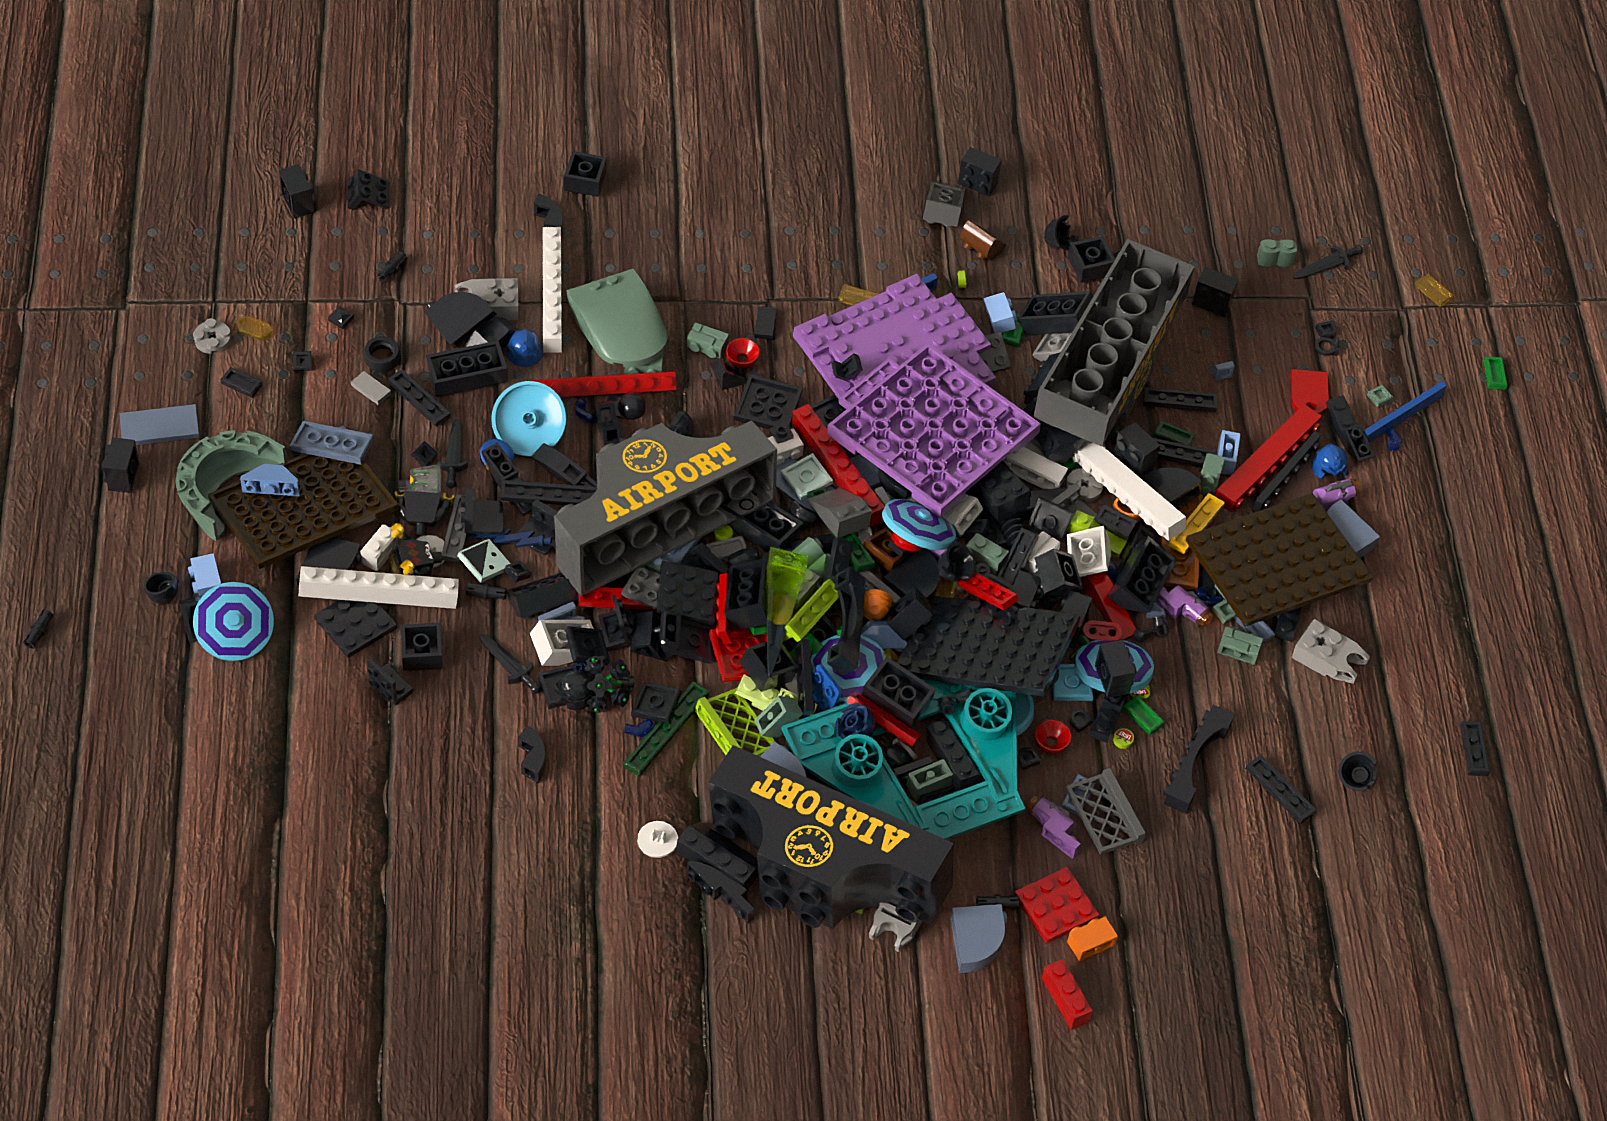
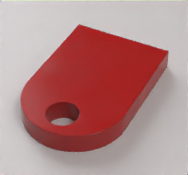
(1309, 389)

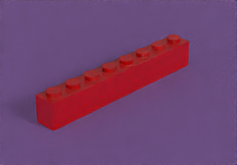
(1268, 458)
(835, 460)

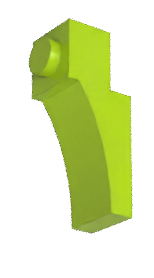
(1083, 521)

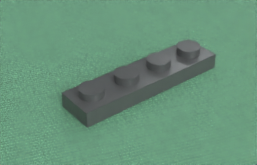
(455, 535)

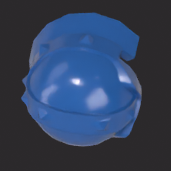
(524, 348)
(1331, 459)

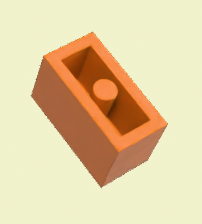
(1092, 938)

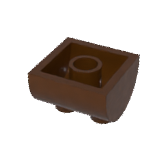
(981, 240)
(880, 552)

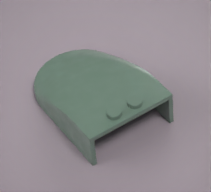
(619, 319)

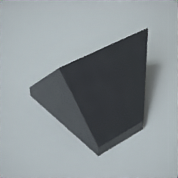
(728, 375)

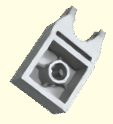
(498, 293)
(1329, 652)
(888, 920)

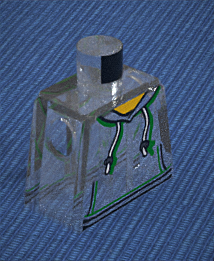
(423, 480)

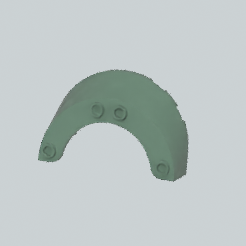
(213, 463)

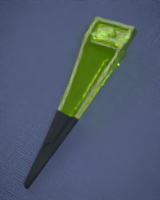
(783, 582)

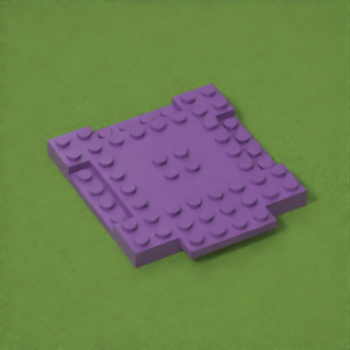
(894, 328)
(931, 426)

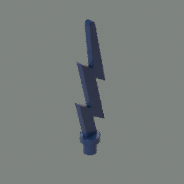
(524, 538)

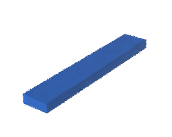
(1405, 411)

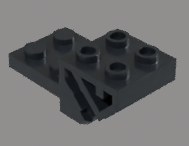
(670, 637)

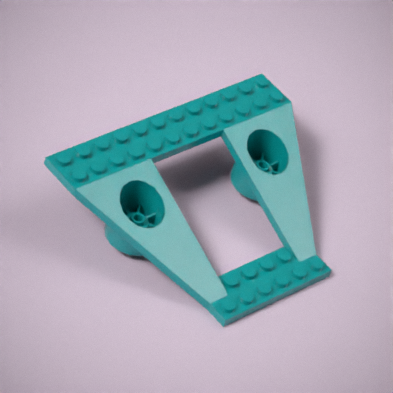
(992, 750)

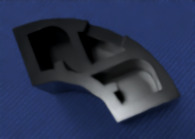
(497, 329)

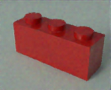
(1067, 994)

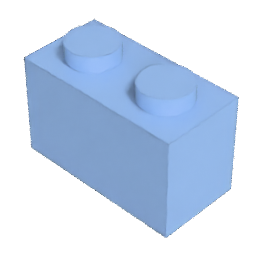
(1000, 312)
(1228, 449)
(205, 573)

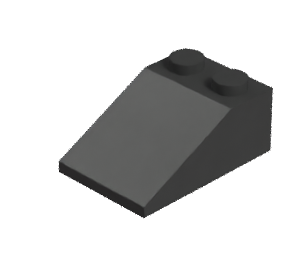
(943, 204)
(841, 511)

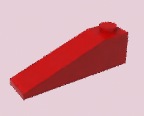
(1098, 588)

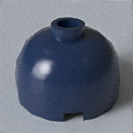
(855, 720)

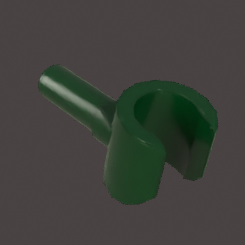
(1083, 640)

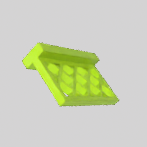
(811, 611)
(723, 732)

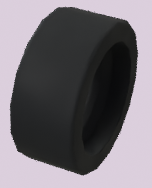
(381, 343)

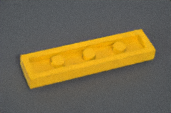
(1197, 521)

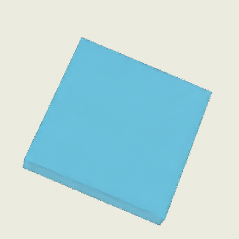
(1070, 686)

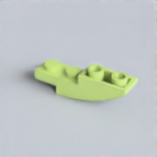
(761, 700)

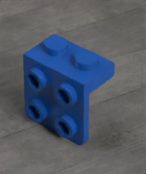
(826, 689)

